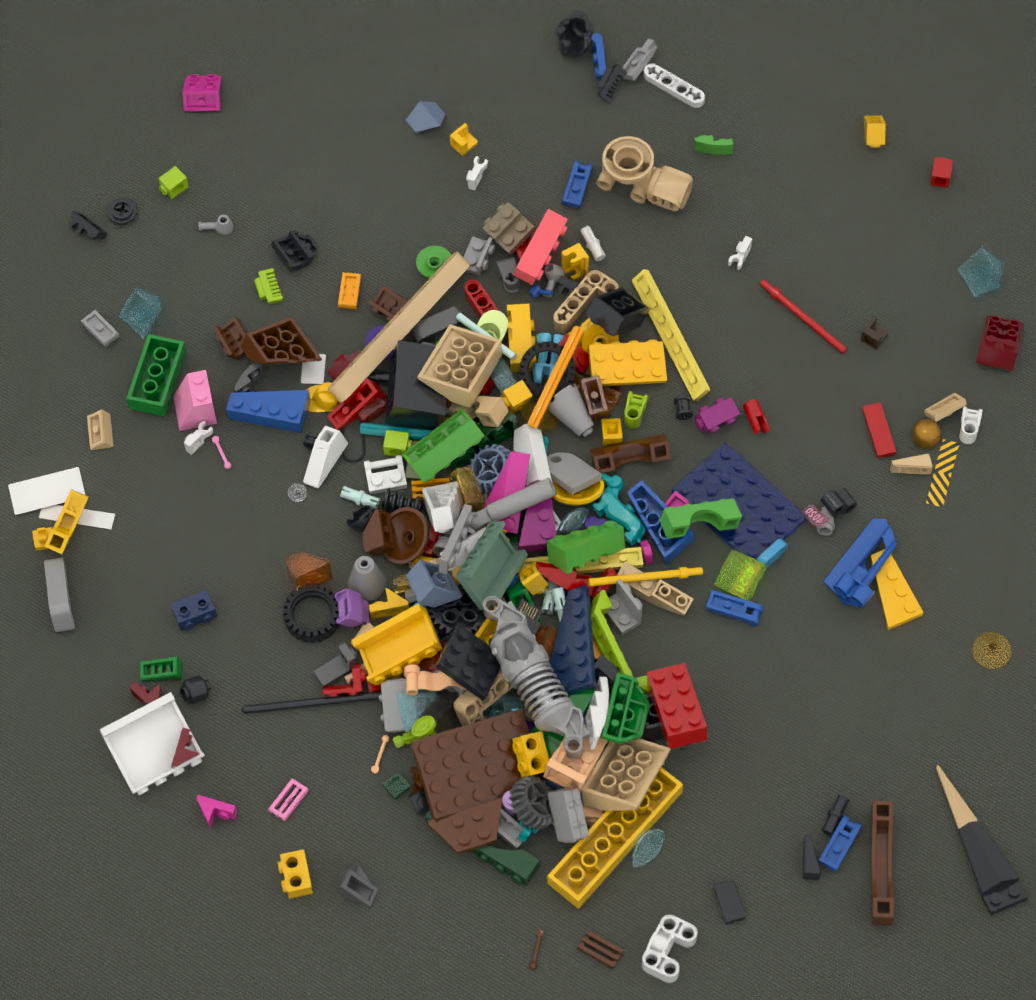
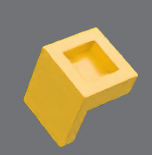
(462, 140)

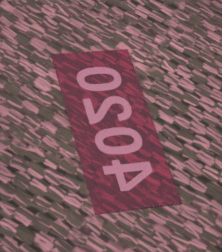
(815, 516)

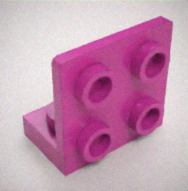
(202, 93)

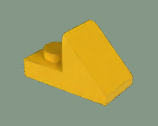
(611, 431)
(393, 606)

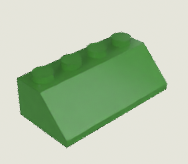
(443, 445)

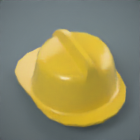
(322, 399)

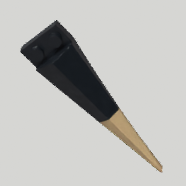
(993, 874)

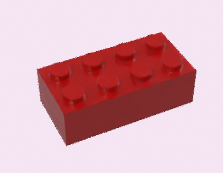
(677, 706)

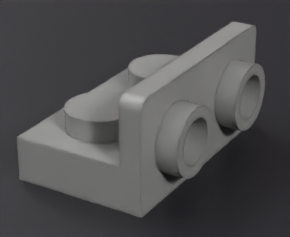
(478, 254)

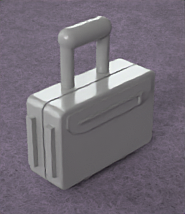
(391, 710)
(568, 815)

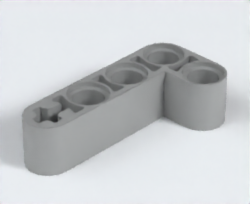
(58, 594)

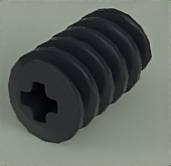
(394, 502)

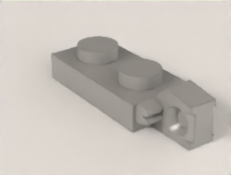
(639, 60)

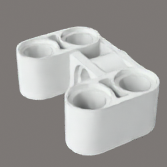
(661, 944)

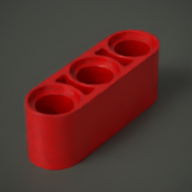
(478, 298)

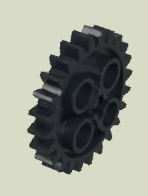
(457, 612)

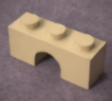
(488, 409)

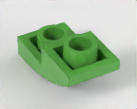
(707, 145)

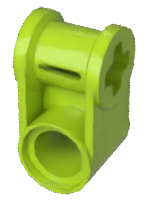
(635, 407)

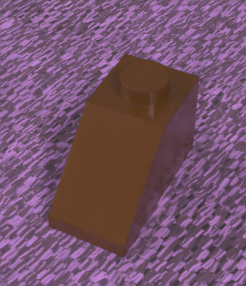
(595, 398)
(378, 534)

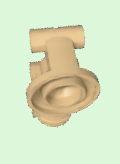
(661, 186)

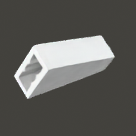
(530, 441)

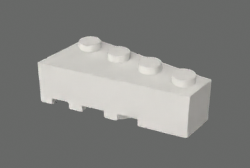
(443, 505)

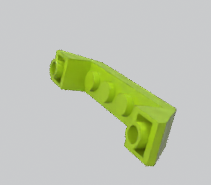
(605, 639)

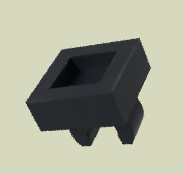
(568, 282)

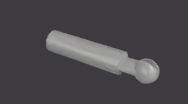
(514, 503)

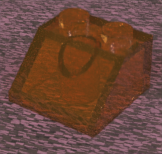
(307, 569)

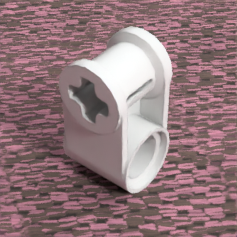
(969, 422)

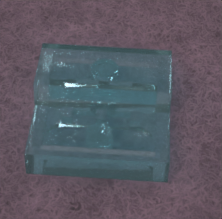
(413, 706)

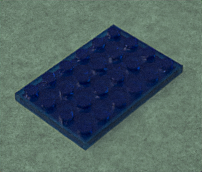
(763, 507)

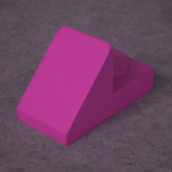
(212, 807)

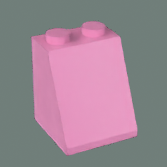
(194, 401)

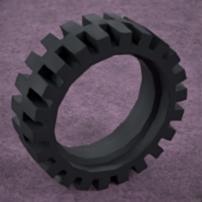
(529, 355)
(302, 594)

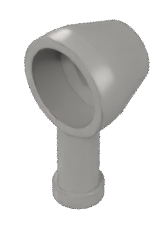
(221, 228)
(553, 274)

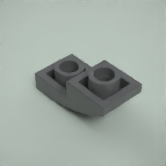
(251, 374)

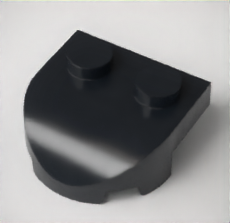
(295, 250)

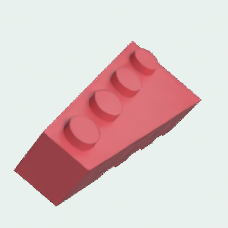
(540, 247)

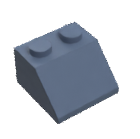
(432, 586)

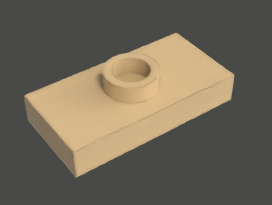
(945, 407)

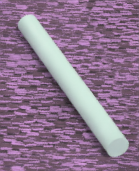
(475, 328)

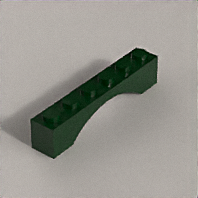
(516, 863)

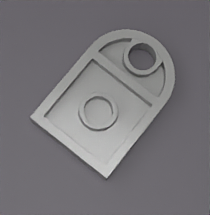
(572, 472)

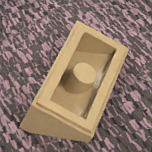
(100, 430)

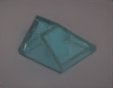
(982, 272)
(141, 311)

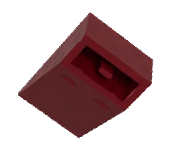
(1000, 342)

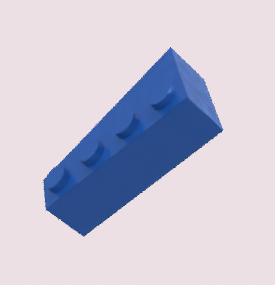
(270, 408)
(649, 510)

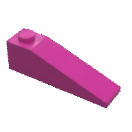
(511, 479)

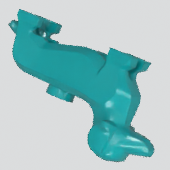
(617, 511)

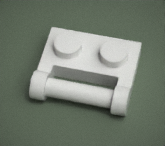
(381, 481)

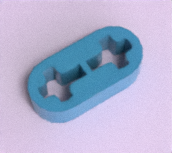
(773, 552)

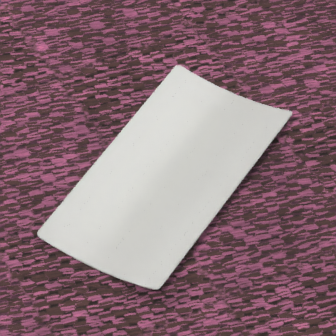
(45, 490)

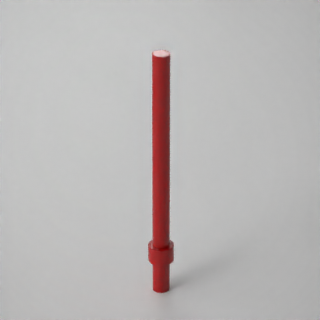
(777, 294)

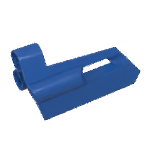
(850, 576)

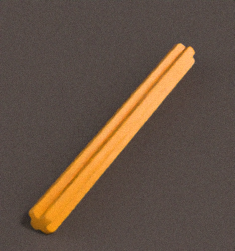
(555, 377)

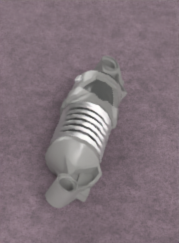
(528, 670)

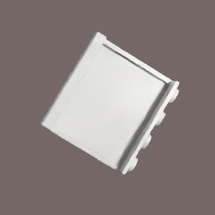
(146, 743)

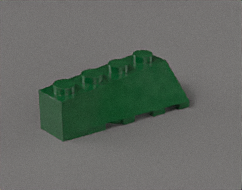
(492, 435)

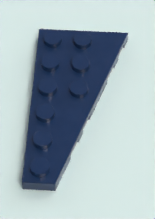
(573, 648)

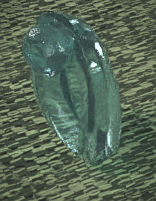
(573, 520)
(647, 847)

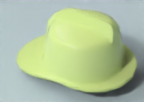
(494, 323)

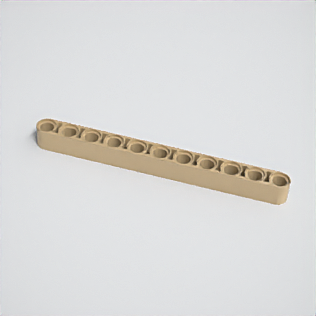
(398, 327)

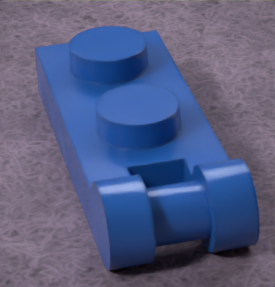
(598, 56)
(577, 184)
(734, 607)
(839, 844)

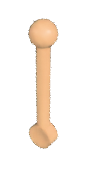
(375, 769)

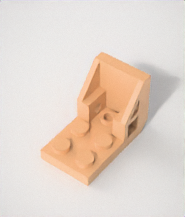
(573, 772)

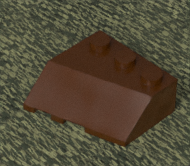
(279, 344)

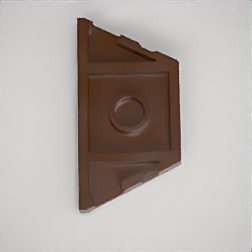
(470, 827)

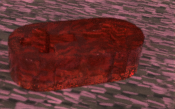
(372, 411)

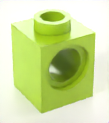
(173, 182)
(396, 443)

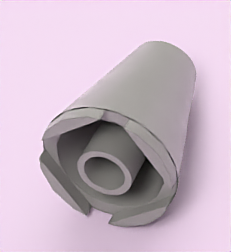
(572, 411)
(367, 579)

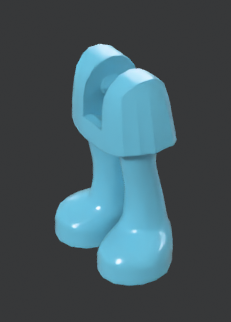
(542, 367)

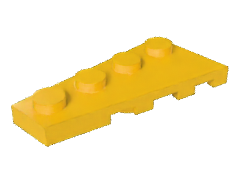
(895, 594)

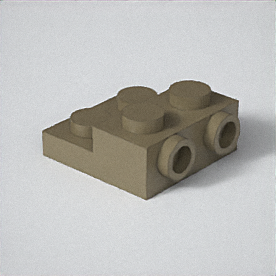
(508, 228)

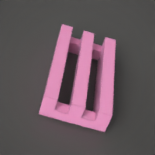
(278, 813)

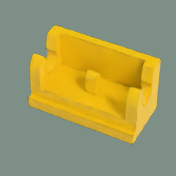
(575, 260)

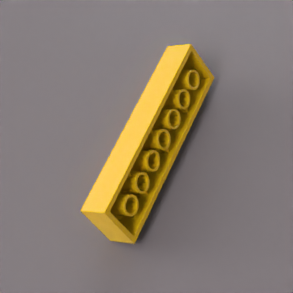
(611, 841)

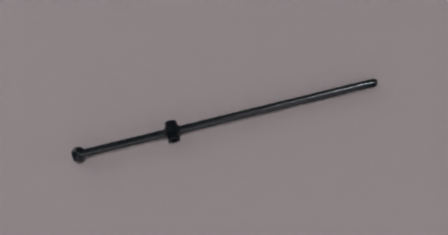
(313, 702)

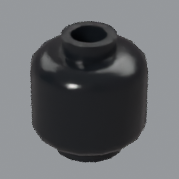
(195, 689)

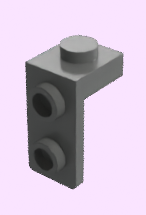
(337, 666)

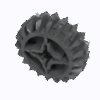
(531, 802)

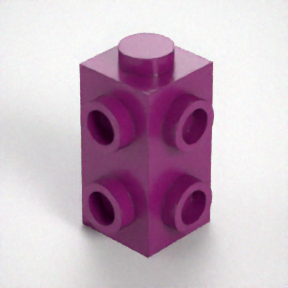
(722, 412)

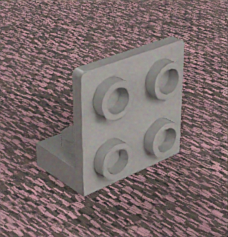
(626, 609)

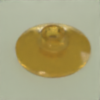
(548, 421)
(991, 658)

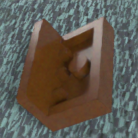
(387, 302)
(231, 337)

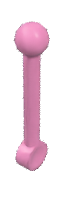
(215, 440)

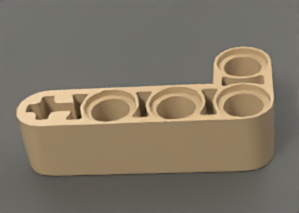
(565, 317)
(470, 708)

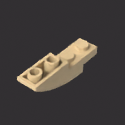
(657, 592)

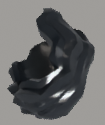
(575, 34)

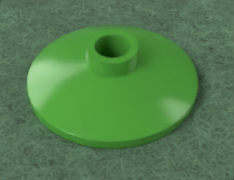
(430, 256)

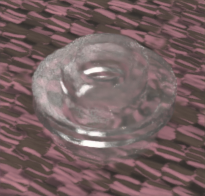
(297, 488)

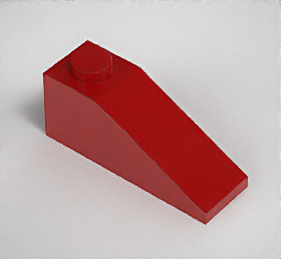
(347, 411)

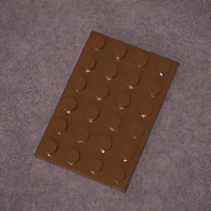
(470, 763)

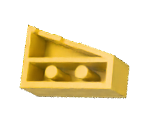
(520, 333)

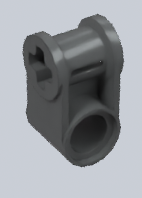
(505, 270)

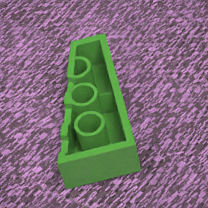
(585, 545)

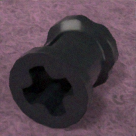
(683, 408)

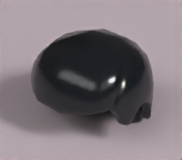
(361, 518)

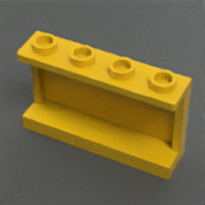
(397, 643)

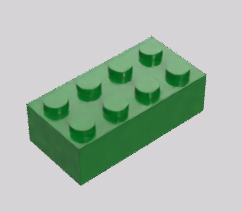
(156, 375)

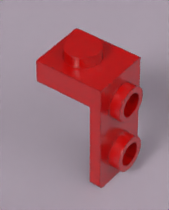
(352, 689)

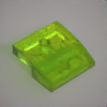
(740, 575)

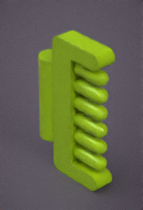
(264, 289)

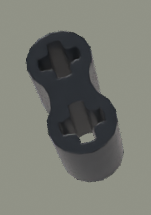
(838, 502)

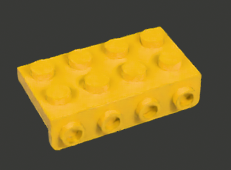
(628, 362)

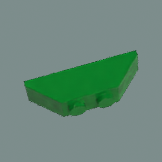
(625, 711)

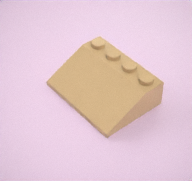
(461, 364)
(623, 775)

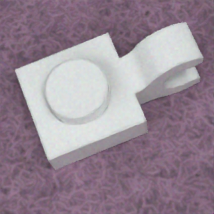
(474, 176)
(743, 249)
(195, 440)

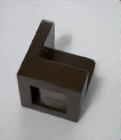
(873, 334)

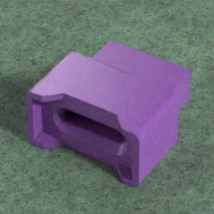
(351, 608)

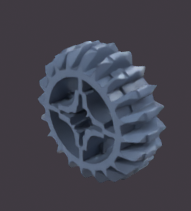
(489, 457)

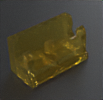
(468, 486)

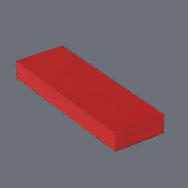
(879, 430)

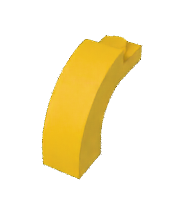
(66, 522)

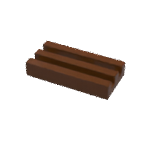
(585, 940)

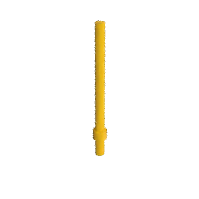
(681, 572)

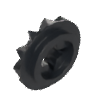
(118, 205)

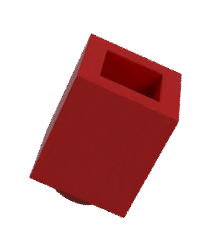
(941, 172)

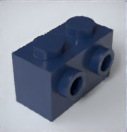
(193, 610)

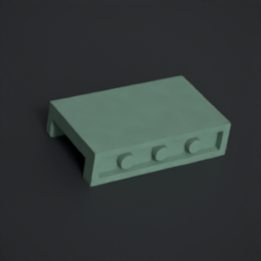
(490, 565)

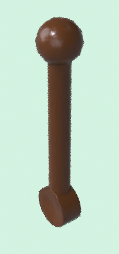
(540, 933)

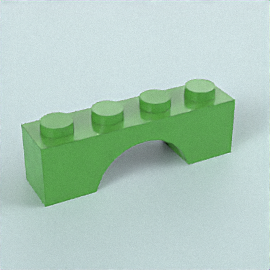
(722, 514)

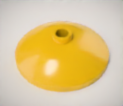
(580, 498)

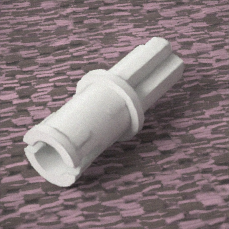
(593, 244)

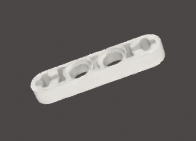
(672, 88)

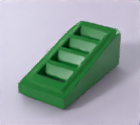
(168, 675)

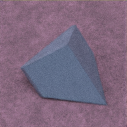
(425, 116)

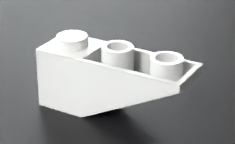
(324, 455)

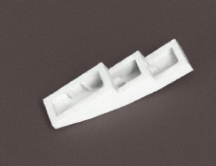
(597, 711)

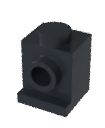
(605, 668)

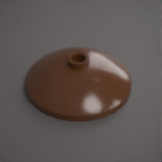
(405, 524)

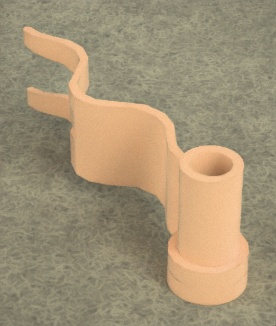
(426, 680)

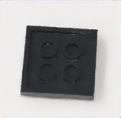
(469, 662)

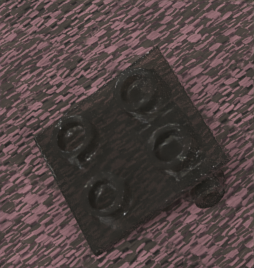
(443, 712)

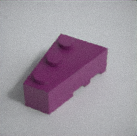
(538, 527)

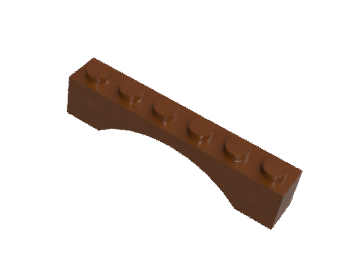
(881, 863)

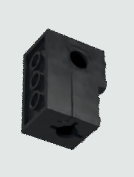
(409, 399)

